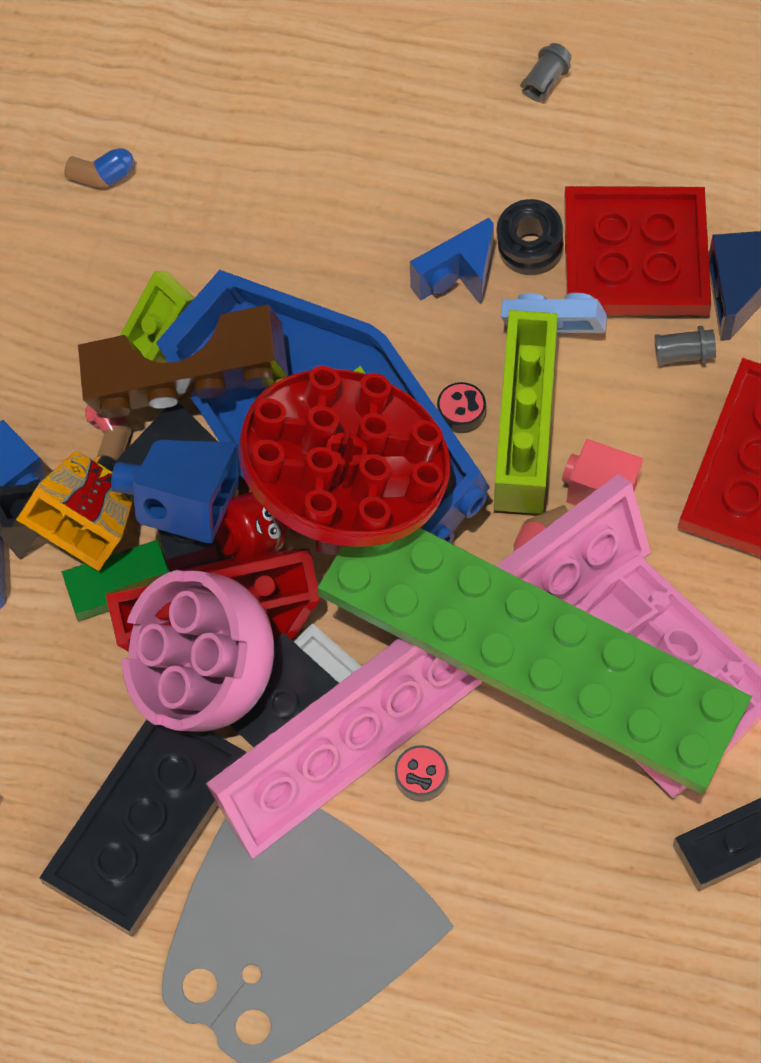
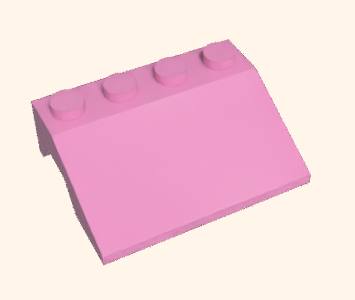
(658, 614)

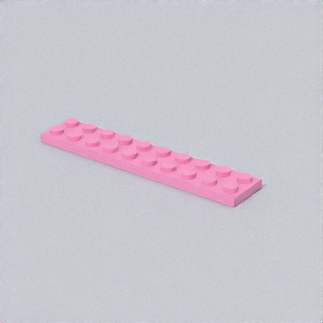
(408, 687)

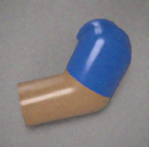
(102, 171)

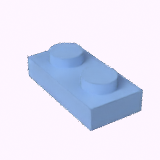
(575, 313)

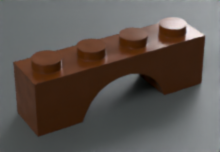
(242, 352)

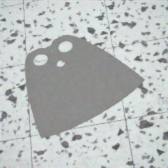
(317, 917)

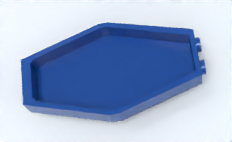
(314, 339)

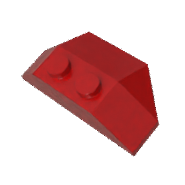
(278, 579)

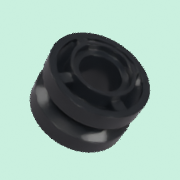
(525, 218)

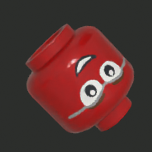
(249, 529)

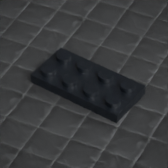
(140, 824)

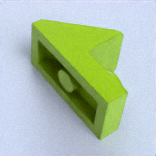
(155, 312)

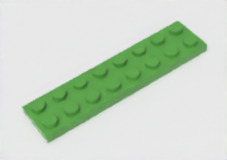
(542, 652)

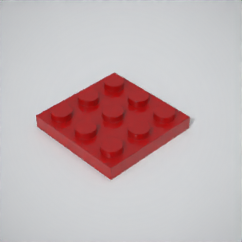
(638, 248)

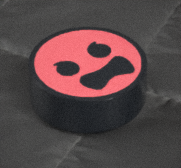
(462, 406)

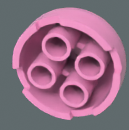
(207, 663)

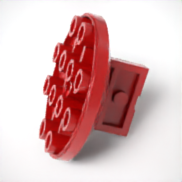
(343, 458)

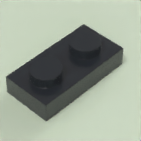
(722, 845)

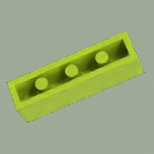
(525, 412)

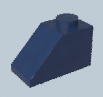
(735, 279)

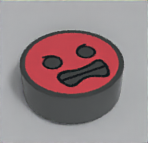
(421, 773)

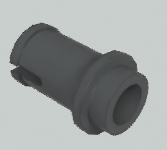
(552, 62)
(685, 346)

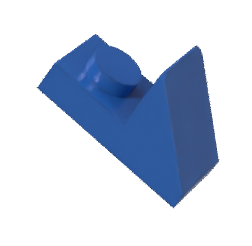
(461, 257)

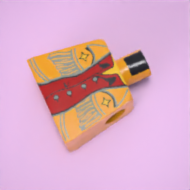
(79, 509)

